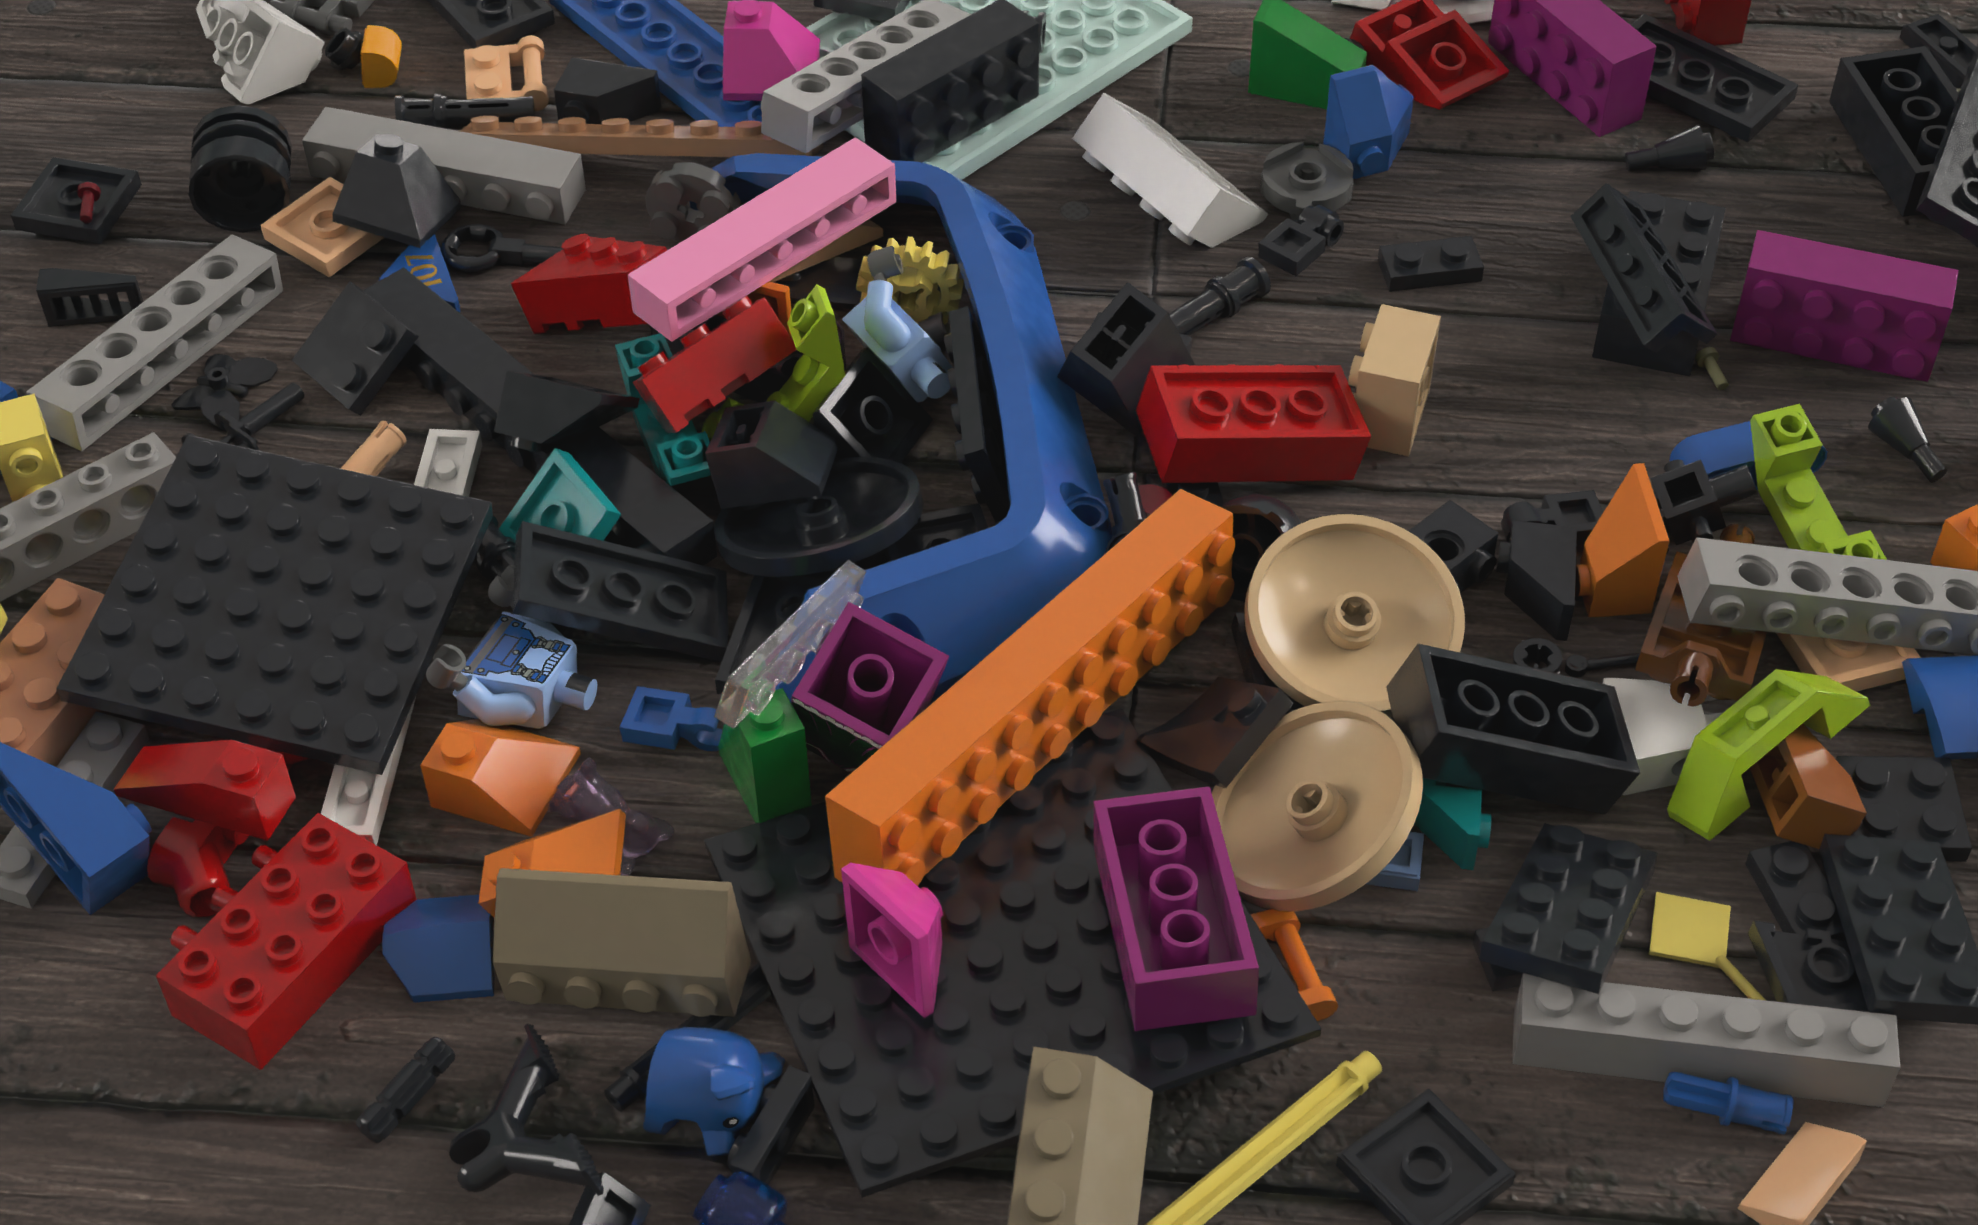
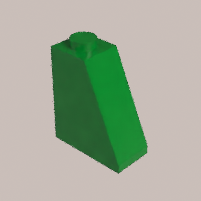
(1297, 55)
(769, 760)

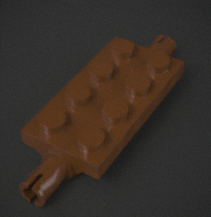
(1695, 655)

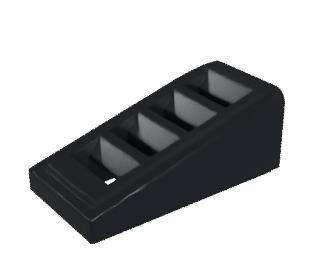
(62, 291)

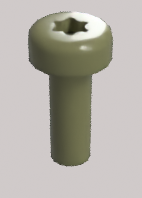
(1708, 358)

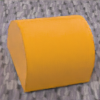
(380, 57)

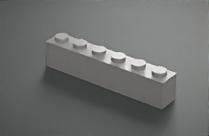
(478, 168)
(1708, 1036)

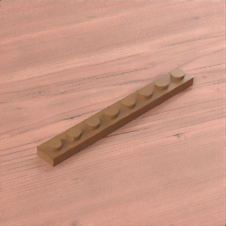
(618, 137)

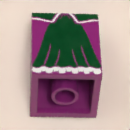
(864, 687)

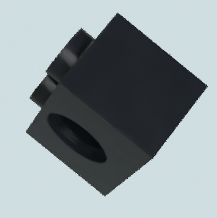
(1461, 543)

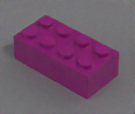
(1577, 56)
(1844, 305)
(1174, 909)

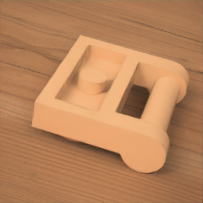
(490, 73)

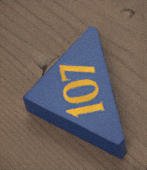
(429, 267)

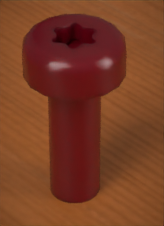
(89, 193)

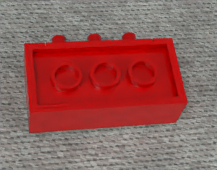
(1252, 423)
(284, 939)

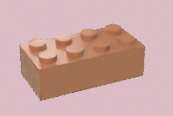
(31, 667)

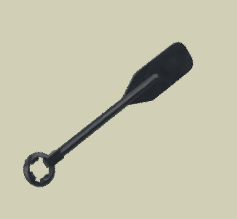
(836, 274)

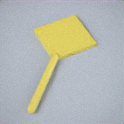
(1695, 934)

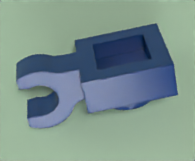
(664, 716)

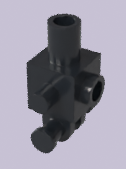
(1693, 501)

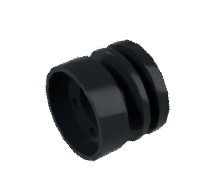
(239, 168)

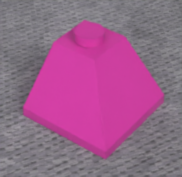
(762, 48)
(895, 931)

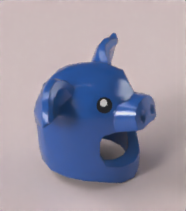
(707, 1080)

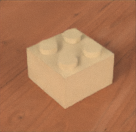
(1395, 375)

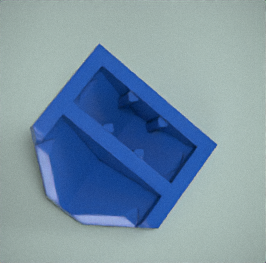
(442, 949)

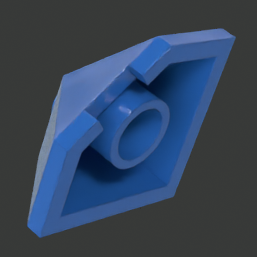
(1367, 118)

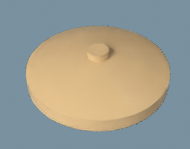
(1346, 606)
(1320, 806)

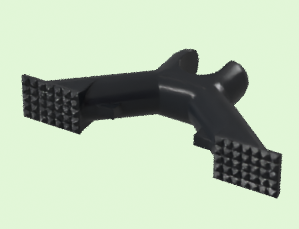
(499, 1144)

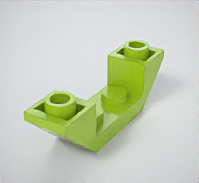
(817, 371)
(1783, 457)
(1711, 783)

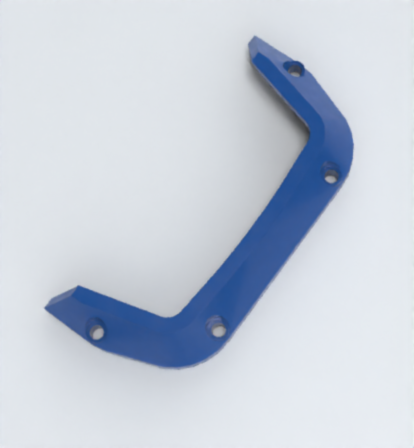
(991, 582)

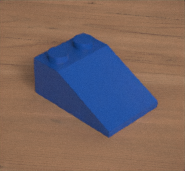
(75, 827)

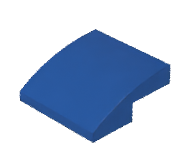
(1948, 696)

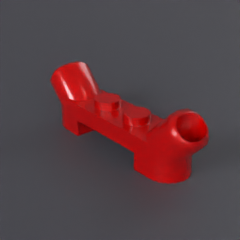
(193, 858)

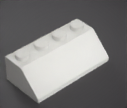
(1165, 175)

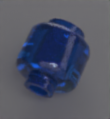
(740, 1201)

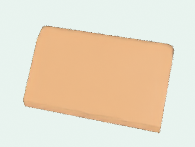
(1803, 1176)

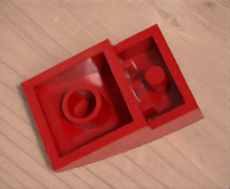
(1428, 52)

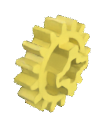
(917, 286)

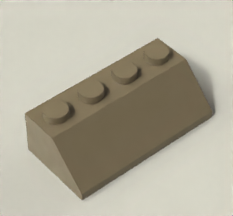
(619, 942)
(1079, 1143)

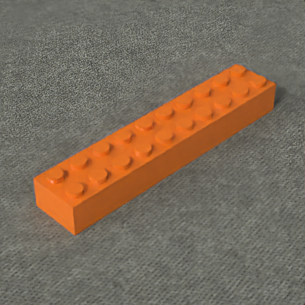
(1034, 693)

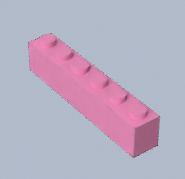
(762, 239)

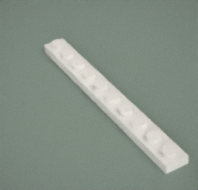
(360, 797)

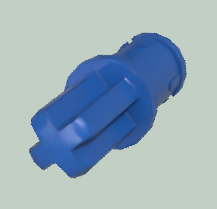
(1730, 1101)

